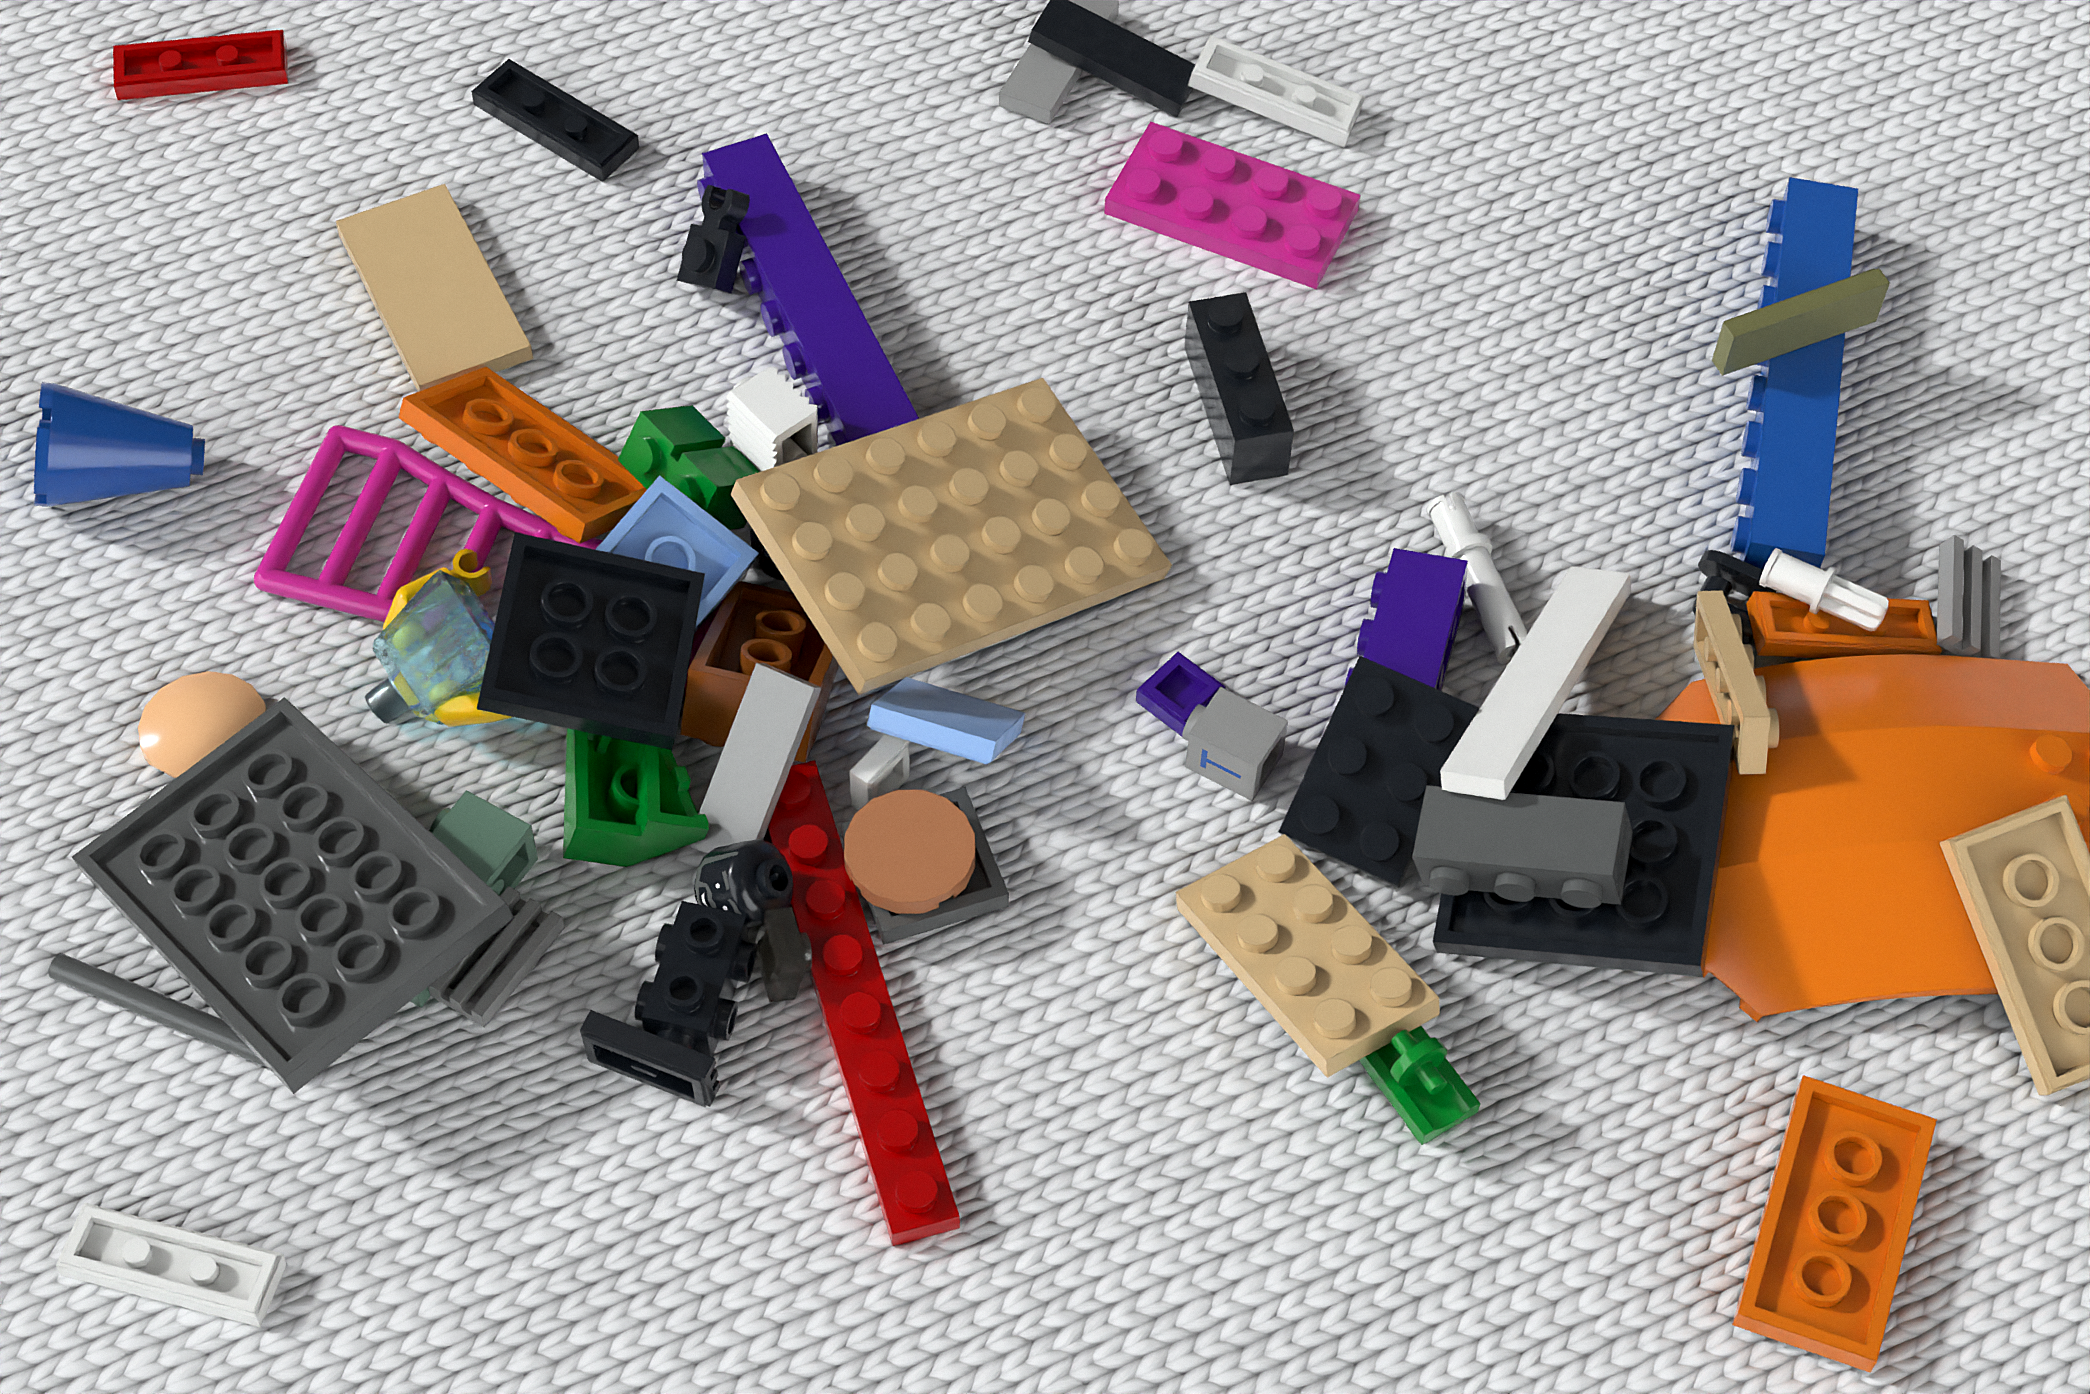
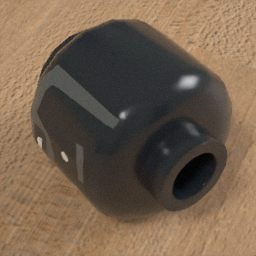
(745, 880)

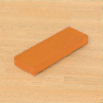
(1788, 629)

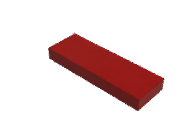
(200, 64)

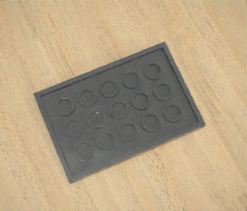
(292, 892)

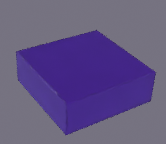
(1176, 691)

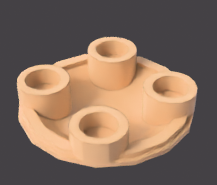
(195, 718)

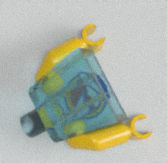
(436, 647)

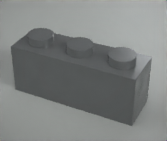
(1524, 846)

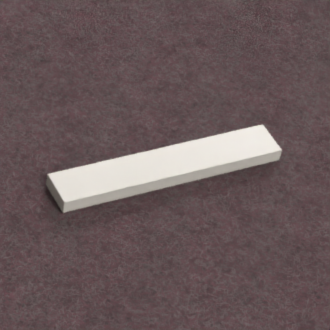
(1535, 683)

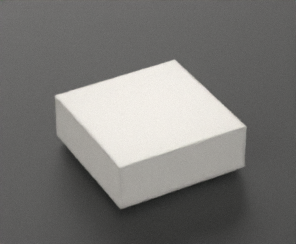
(879, 770)

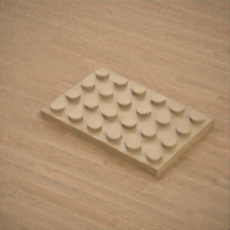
(949, 533)

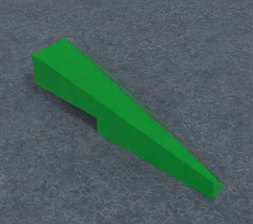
(625, 801)

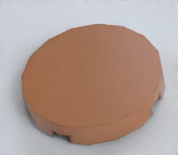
(909, 851)

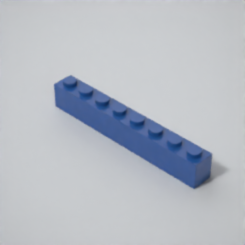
(1797, 391)

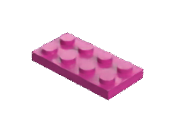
(1232, 204)

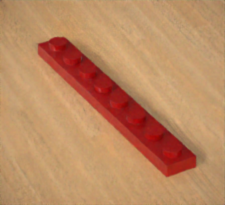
(861, 1017)

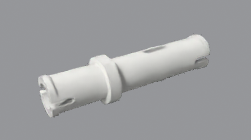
(1484, 582)

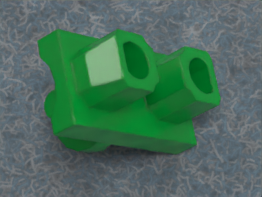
(1421, 1083)

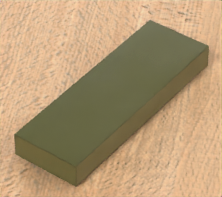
(1800, 321)

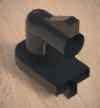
(1728, 574)

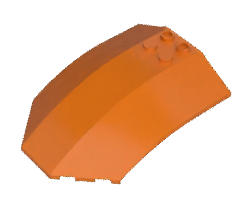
(1836, 851)

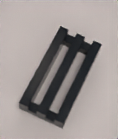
(650, 1059)

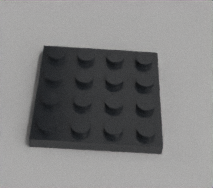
(1676, 801)

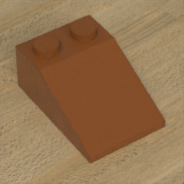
(749, 629)

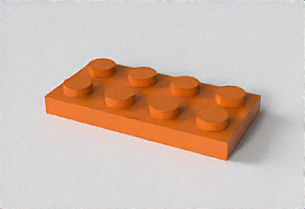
(525, 452)
(1835, 1224)

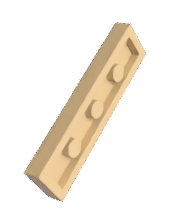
(1732, 682)

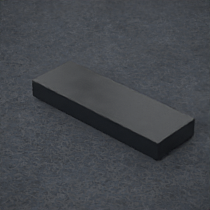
(1114, 55)
(555, 120)

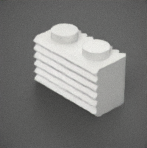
(771, 420)

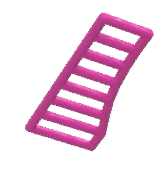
(442, 486)

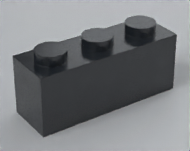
(1238, 388)

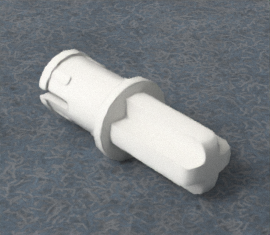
(1824, 590)

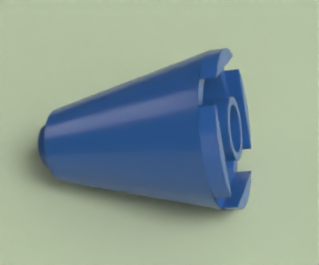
(107, 449)

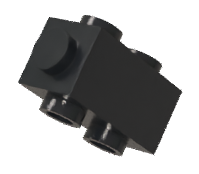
(697, 977)

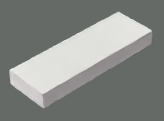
(1276, 91)
(171, 1264)

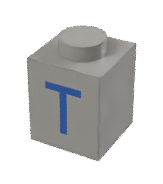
(1234, 742)

